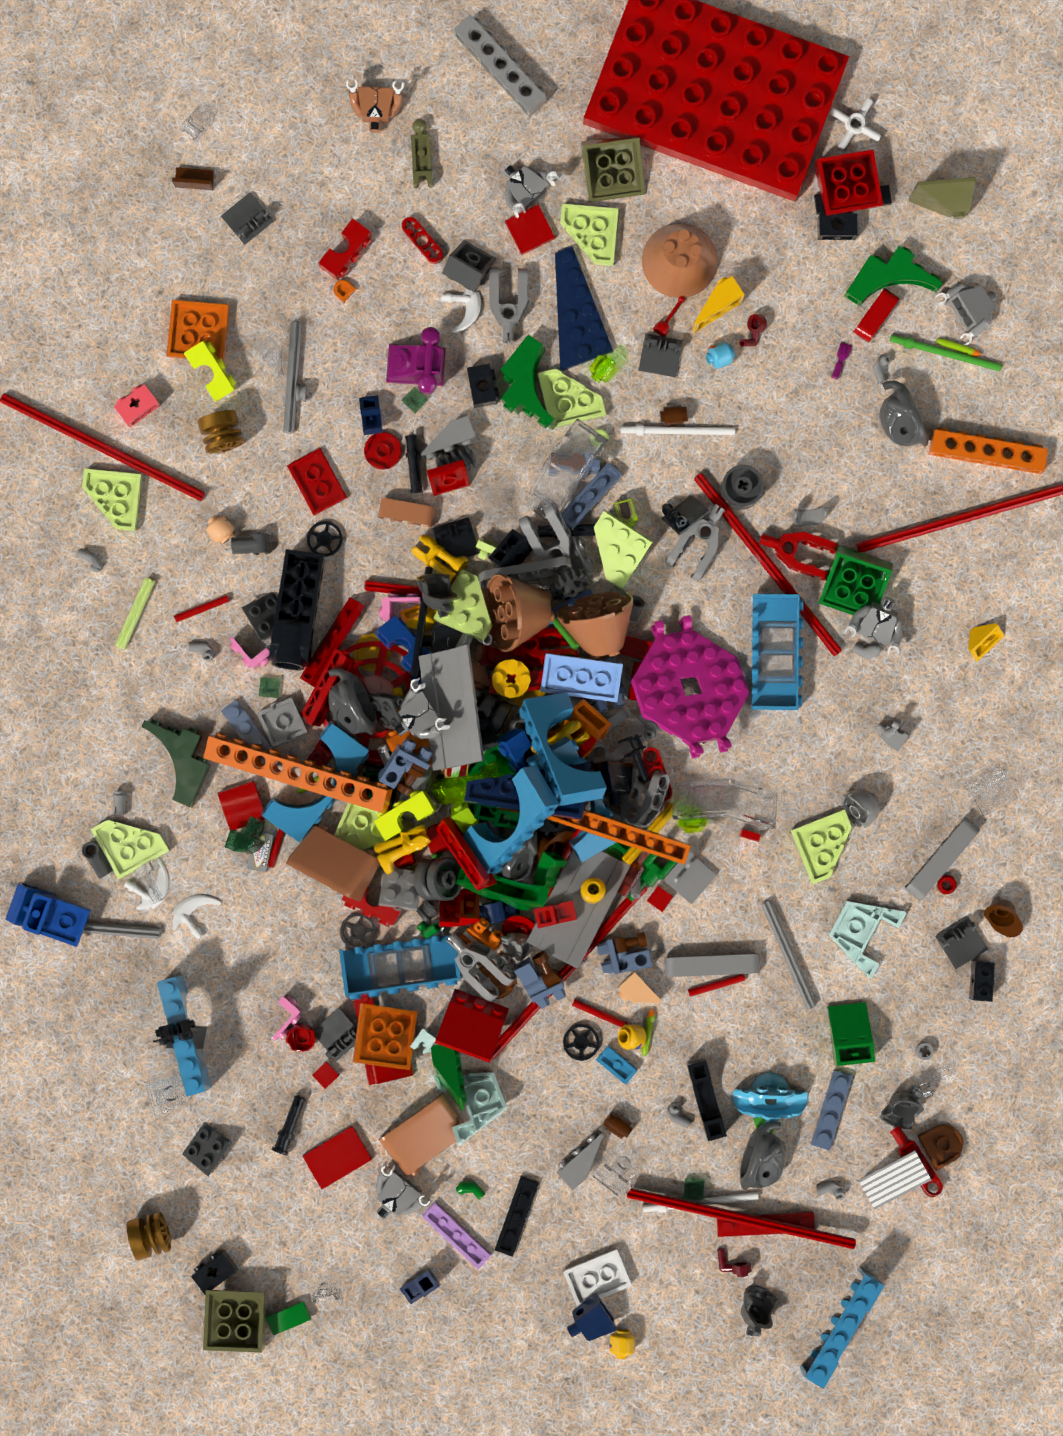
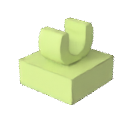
(486, 547)

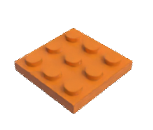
(197, 322)
(385, 1036)

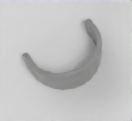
(809, 517)

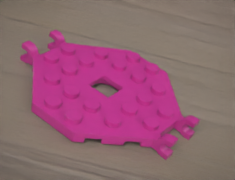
(662, 696)

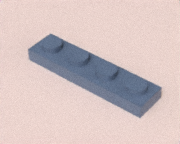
(590, 495)
(245, 726)
(831, 1110)

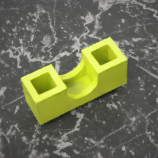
(204, 354)
(390, 822)

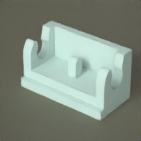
(426, 1039)

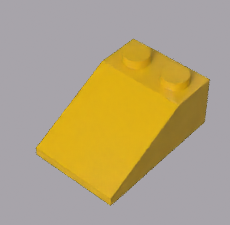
(723, 299)

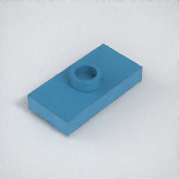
(616, 1064)

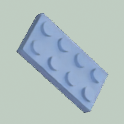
(581, 677)

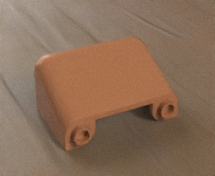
(334, 862)
(422, 1135)

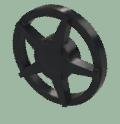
(325, 538)
(358, 931)
(581, 1042)

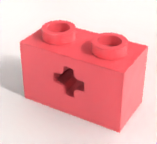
(146, 402)

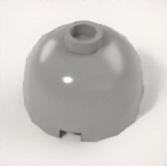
(862, 806)

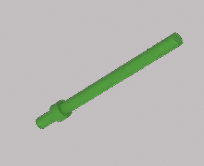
(910, 343)

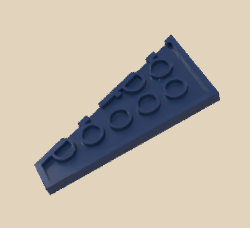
(579, 323)
(503, 794)

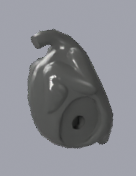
(901, 418)
(351, 704)
(522, 863)
(762, 1158)

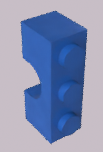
(396, 632)
(513, 747)

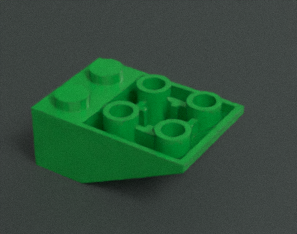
(850, 1034)
(447, 1070)

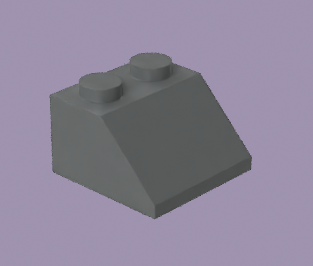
(468, 265)

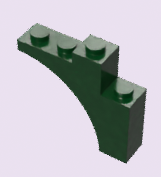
(182, 749)

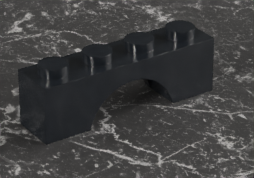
(706, 1099)

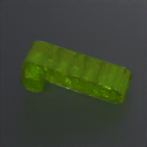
(454, 789)

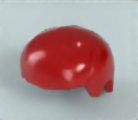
(301, 1037)

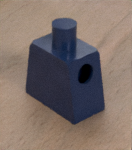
(592, 1319)

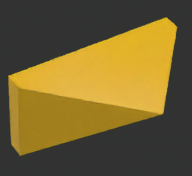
(411, 615)
(983, 639)

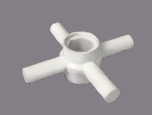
(858, 117)

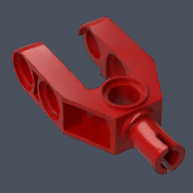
(788, 557)
(533, 651)
(906, 1147)

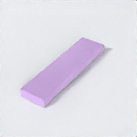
(456, 1235)

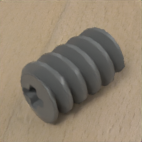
(467, 456)

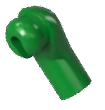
(428, 930)
(470, 1187)

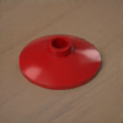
(515, 923)

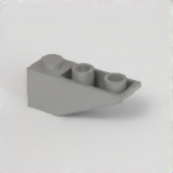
(453, 435)
(578, 1167)

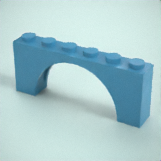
(566, 783)
(536, 805)
(298, 819)
(584, 844)
(192, 1071)

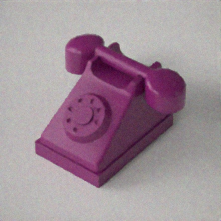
(418, 363)

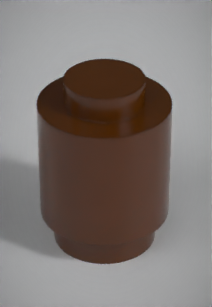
(674, 415)
(618, 1125)

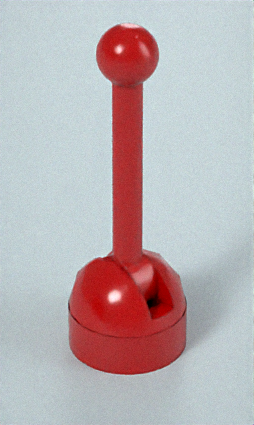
(663, 326)

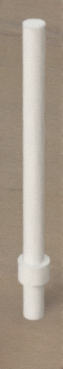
(640, 429)
(707, 1201)

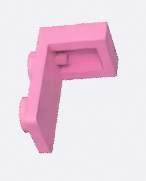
(387, 609)
(261, 659)
(290, 1005)

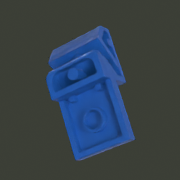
(47, 915)

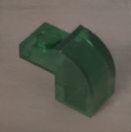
(247, 841)

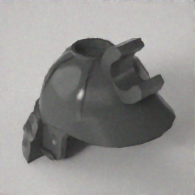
(436, 592)
(903, 1108)
(764, 1302)

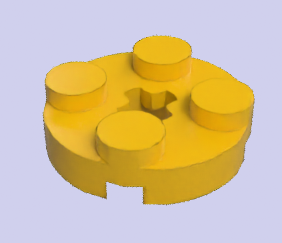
(509, 689)

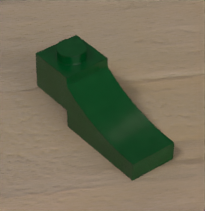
(500, 816)

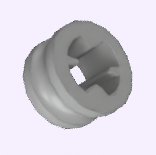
(301, 393)
(919, 1054)

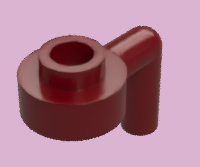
(756, 324)
(739, 1268)

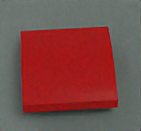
(240, 804)
(459, 911)

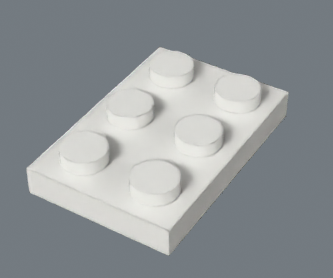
(598, 1275)

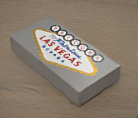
(259, 860)

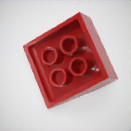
(848, 182)
(472, 1025)

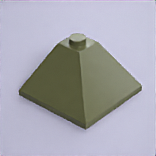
(613, 168)
(945, 196)
(234, 1321)

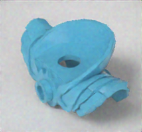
(770, 1086)

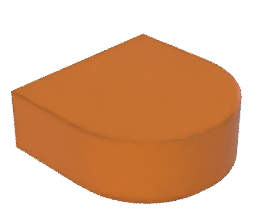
(343, 290)

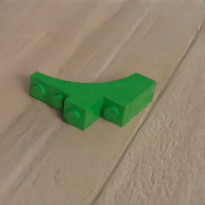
(899, 270)
(521, 373)
(513, 893)

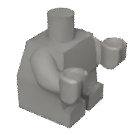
(892, 735)
(515, 946)

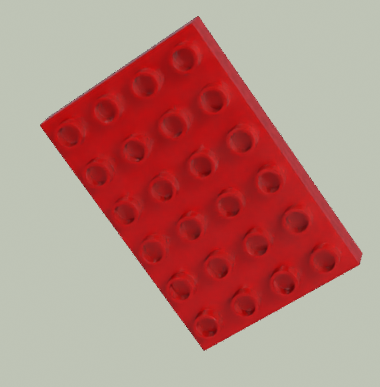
(717, 92)

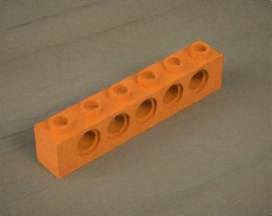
(1036, 451)

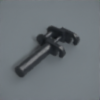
(637, 757)

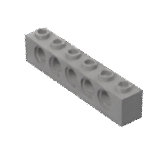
(527, 103)

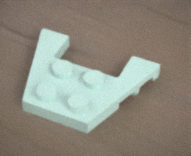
(855, 927)
(483, 1103)

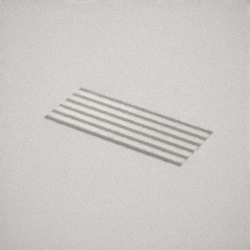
(895, 1180)

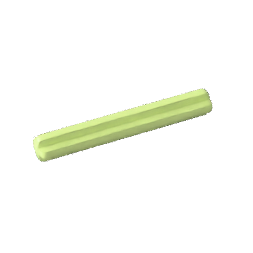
(135, 613)

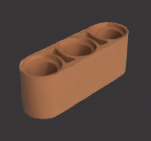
(406, 511)

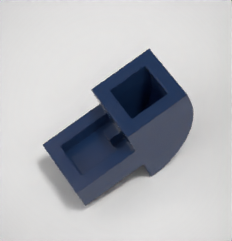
(371, 415)
(496, 911)
(420, 1286)

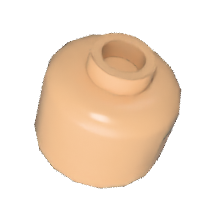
(220, 529)

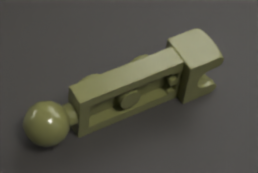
(421, 154)

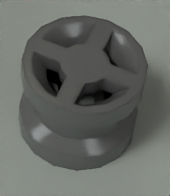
(427, 911)

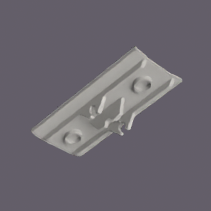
(453, 696)
(573, 938)

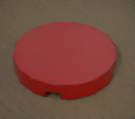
(387, 456)

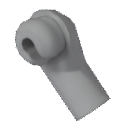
(879, 367)
(89, 556)
(204, 648)
(868, 652)
(650, 727)
(635, 892)
(676, 1117)
(832, 1188)

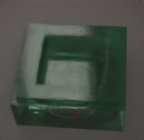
(414, 400)
(269, 687)
(694, 1189)

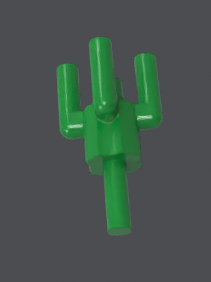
(653, 872)

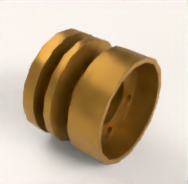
(222, 436)
(146, 1236)

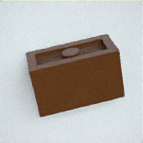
(193, 178)

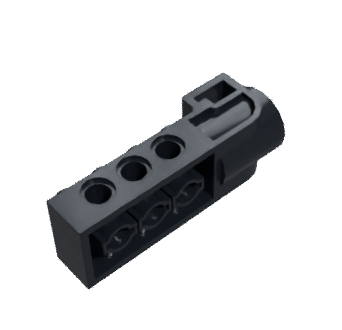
(296, 610)

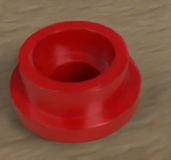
(952, 887)

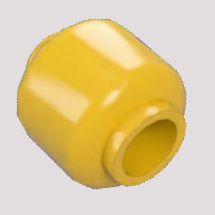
(595, 884)
(631, 1037)
(622, 1343)

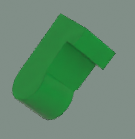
(548, 869)

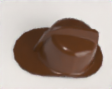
(554, 843)
(1003, 918)

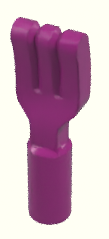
(842, 354)

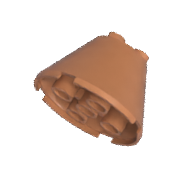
(679, 260)
(516, 611)
(598, 622)

